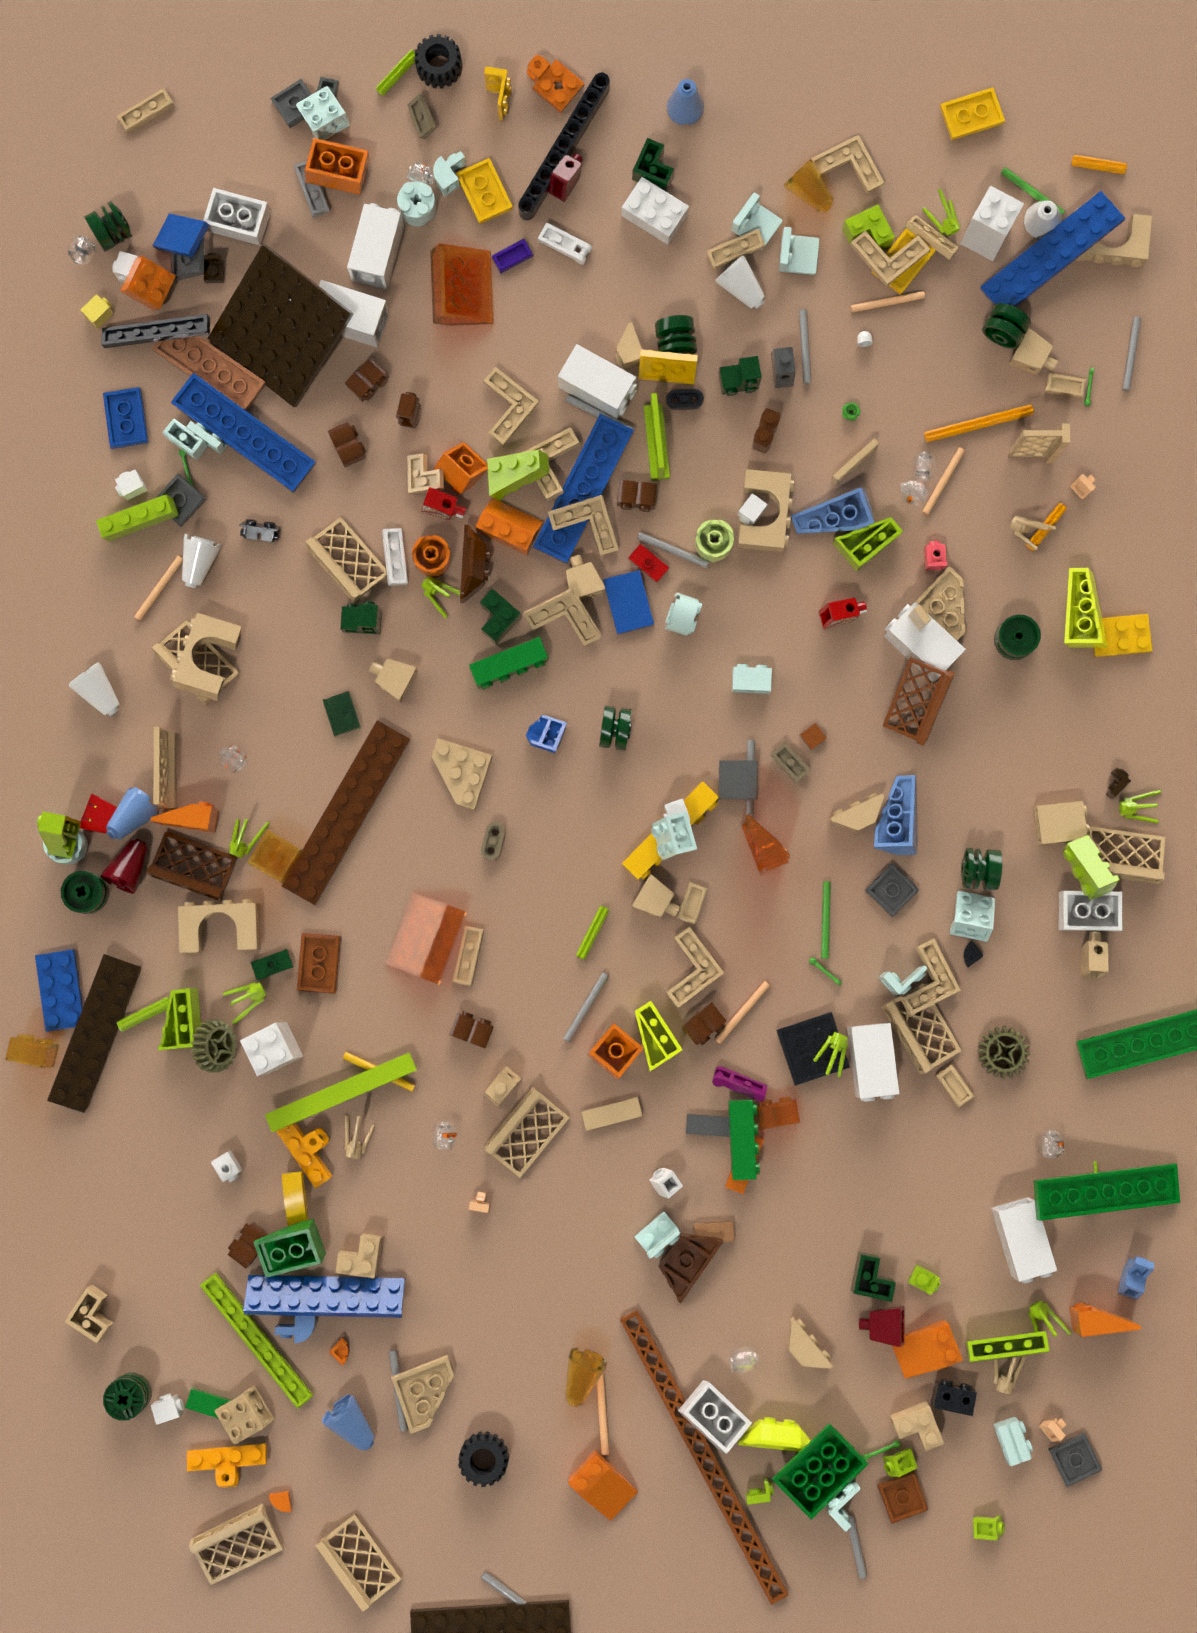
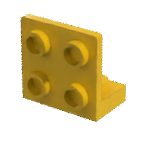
(498, 81)

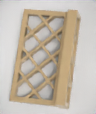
(1042, 443)
(334, 570)
(169, 659)
(164, 769)
(1128, 871)
(910, 1041)
(511, 1124)
(224, 1532)
(341, 1568)

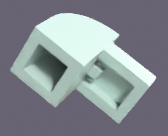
(445, 171)

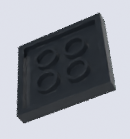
(803, 1042)

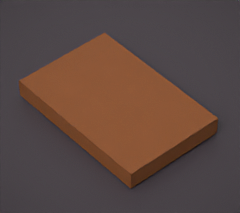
(318, 963)

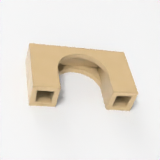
(1135, 250)
(777, 487)
(203, 631)
(192, 918)

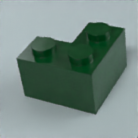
(650, 168)
(740, 377)
(503, 616)
(361, 618)
(866, 1281)

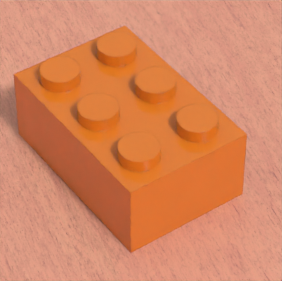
(336, 166)

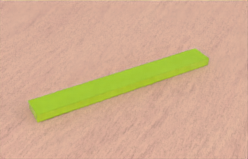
(340, 1092)
(256, 1340)

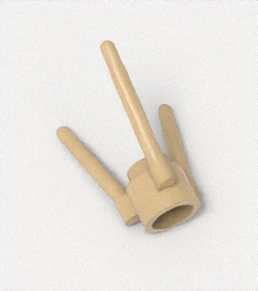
(1022, 525)
(354, 1148)
(1007, 1382)

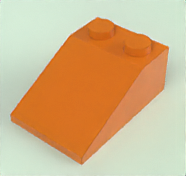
(193, 816)
(1093, 1321)
(928, 1350)
(602, 1485)

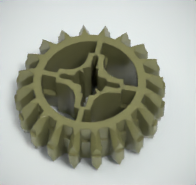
(998, 1044)
(214, 1046)

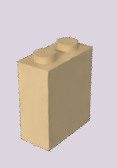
(1060, 822)

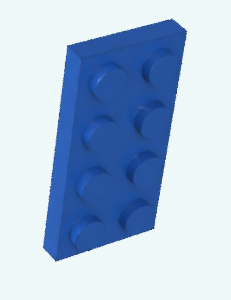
(59, 989)

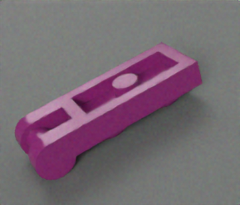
(739, 1083)

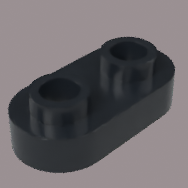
(684, 397)

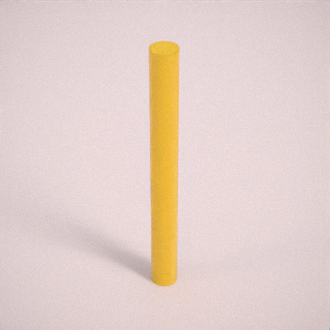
(366, 1065)

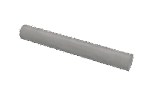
(857, 1549)
(502, 1589)

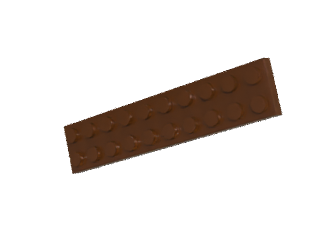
(346, 812)

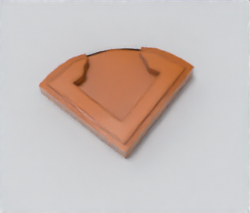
(340, 1351)
(281, 1501)

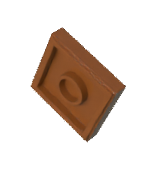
(902, 1497)

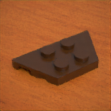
(687, 1261)

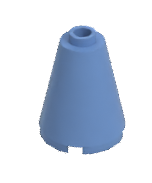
(685, 103)
(131, 814)
(349, 1423)

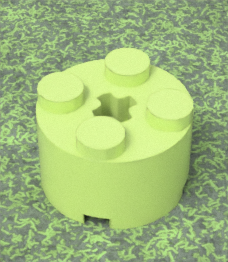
(714, 529)

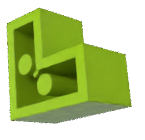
(873, 223)

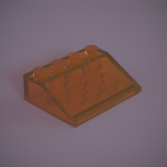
(461, 285)
(765, 848)
(426, 938)

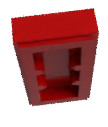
(648, 563)

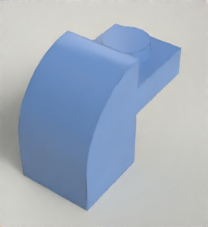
(1134, 1277)
(302, 1329)

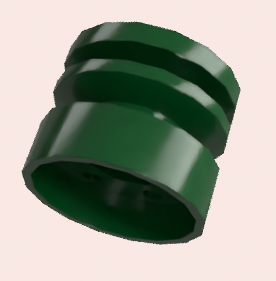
(108, 226)
(676, 334)
(984, 869)
(138, 1393)

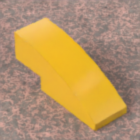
(294, 1197)

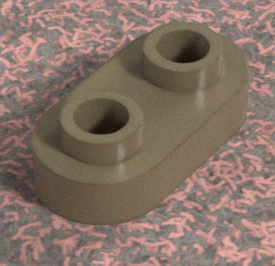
(493, 841)

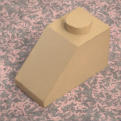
(628, 348)

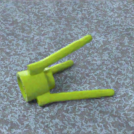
(950, 224)
(433, 586)
(1128, 807)
(237, 846)
(255, 992)
(838, 1043)
(1039, 1310)

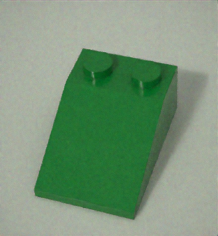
(290, 1248)

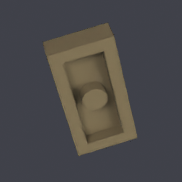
(421, 116)
(790, 762)

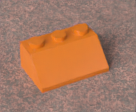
(509, 526)

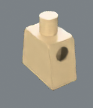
(1033, 354)
(584, 579)
(394, 677)
(655, 899)
(1094, 957)
(502, 1086)

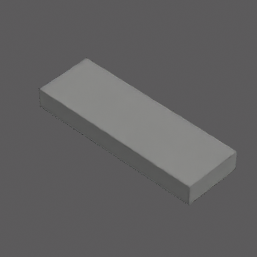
(313, 193)

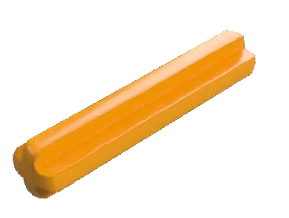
(1099, 164)
(1051, 520)

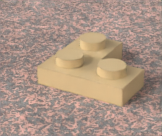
(420, 478)

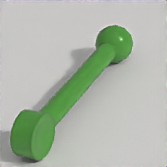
(1087, 402)
(183, 454)
(812, 961)
(896, 1444)

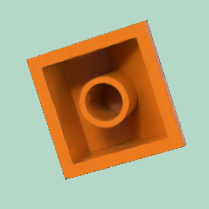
(461, 467)
(615, 1051)

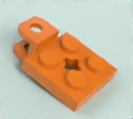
(546, 75)

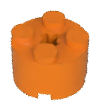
(429, 545)

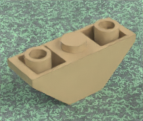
(859, 814)
(805, 1347)

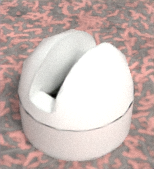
(864, 339)

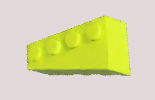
(1083, 613)

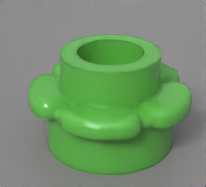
(851, 416)

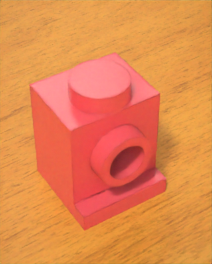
(931, 561)

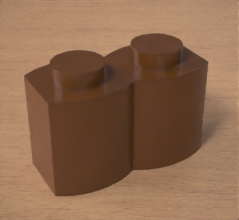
(367, 380)
(408, 410)
(765, 432)
(346, 444)
(636, 495)
(704, 1024)
(471, 1030)
(243, 1250)

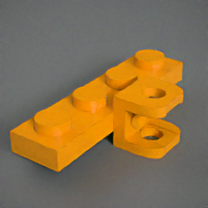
(304, 1151)
(226, 1461)

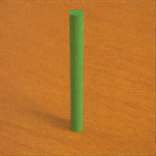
(1026, 187)
(825, 920)

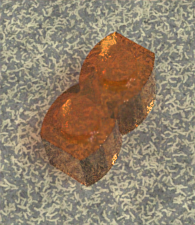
(778, 1113)

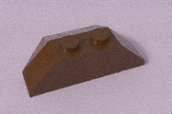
(473, 564)

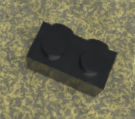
(953, 1397)

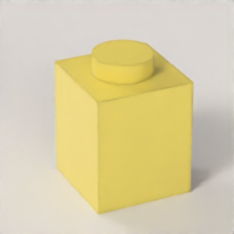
(97, 311)

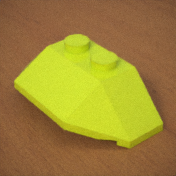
(775, 1435)

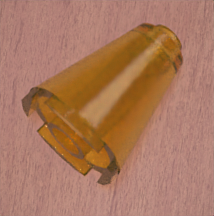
(810, 187)
(582, 1375)

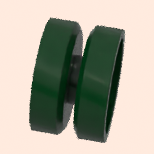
(1006, 325)
(1025, 629)
(616, 728)
(73, 892)

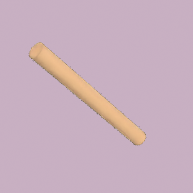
(887, 301)
(943, 481)
(159, 587)
(742, 1012)
(602, 1416)

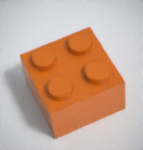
(147, 283)

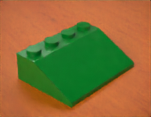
(820, 1471)

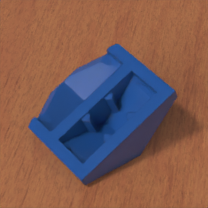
(546, 733)

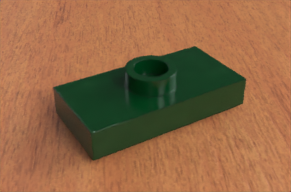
(272, 964)

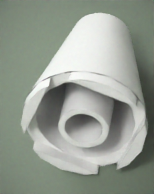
(1042, 218)
(742, 283)
(197, 559)
(96, 690)

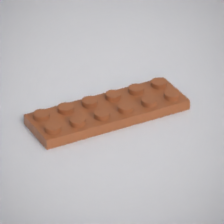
(212, 366)

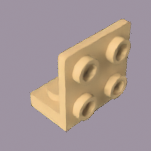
(244, 1415)

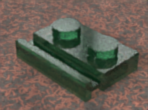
(341, 713)

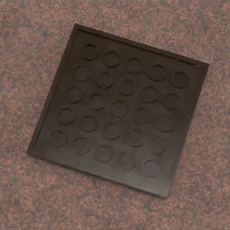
(280, 325)

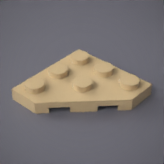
(946, 602)
(462, 771)
(422, 1391)

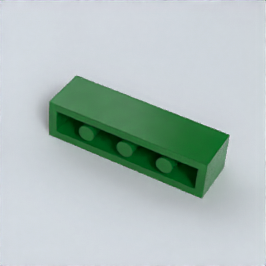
(508, 663)
(742, 1139)

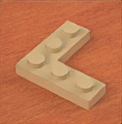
(855, 153)
(884, 267)
(521, 405)
(554, 448)
(596, 512)
(569, 605)
(706, 967)
(941, 975)

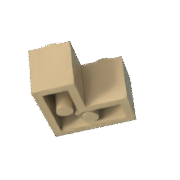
(364, 1262)
(85, 1315)
(918, 1420)

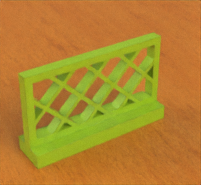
(656, 440)

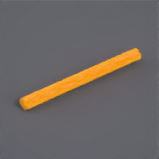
(978, 423)

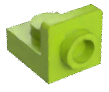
(924, 1280)
(900, 1463)
(757, 1495)
(988, 1528)

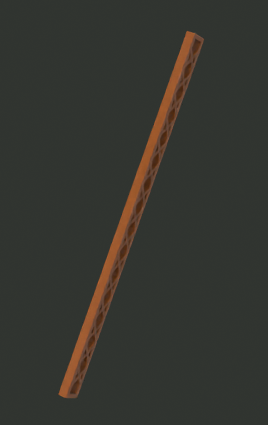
(711, 1456)

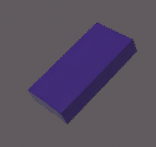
(512, 256)

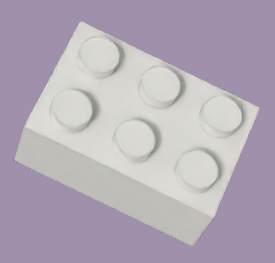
(655, 210)
(237, 216)
(1082, 914)
(714, 1416)

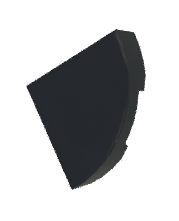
(971, 954)

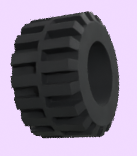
(438, 47)
(479, 1475)

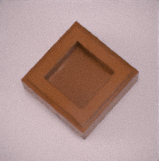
(813, 736)

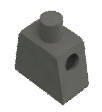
(782, 365)

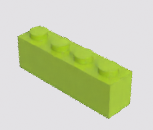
(137, 518)
(1007, 1347)

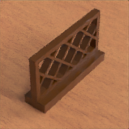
(187, 882)

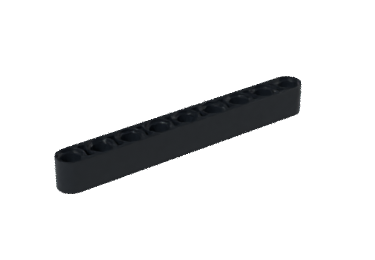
(565, 137)

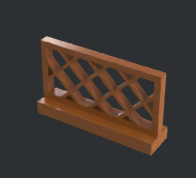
(933, 708)

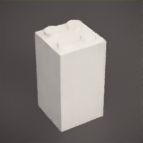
(991, 223)
(375, 246)
(368, 317)
(597, 382)
(929, 645)
(271, 1048)
(873, 1061)
(1024, 1240)

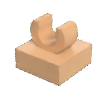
(1083, 485)
(480, 1204)
(1053, 1429)

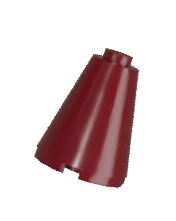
(127, 867)

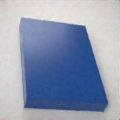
(181, 235)
(125, 418)
(628, 602)

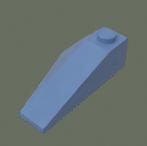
(841, 513)
(898, 824)

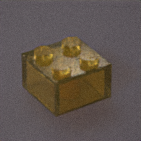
(275, 856)
(31, 1051)

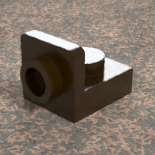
(213, 268)
(1117, 786)

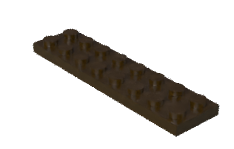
(93, 1033)
(494, 1618)

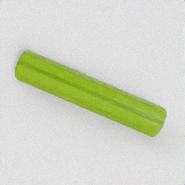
(395, 74)
(592, 932)
(143, 1014)

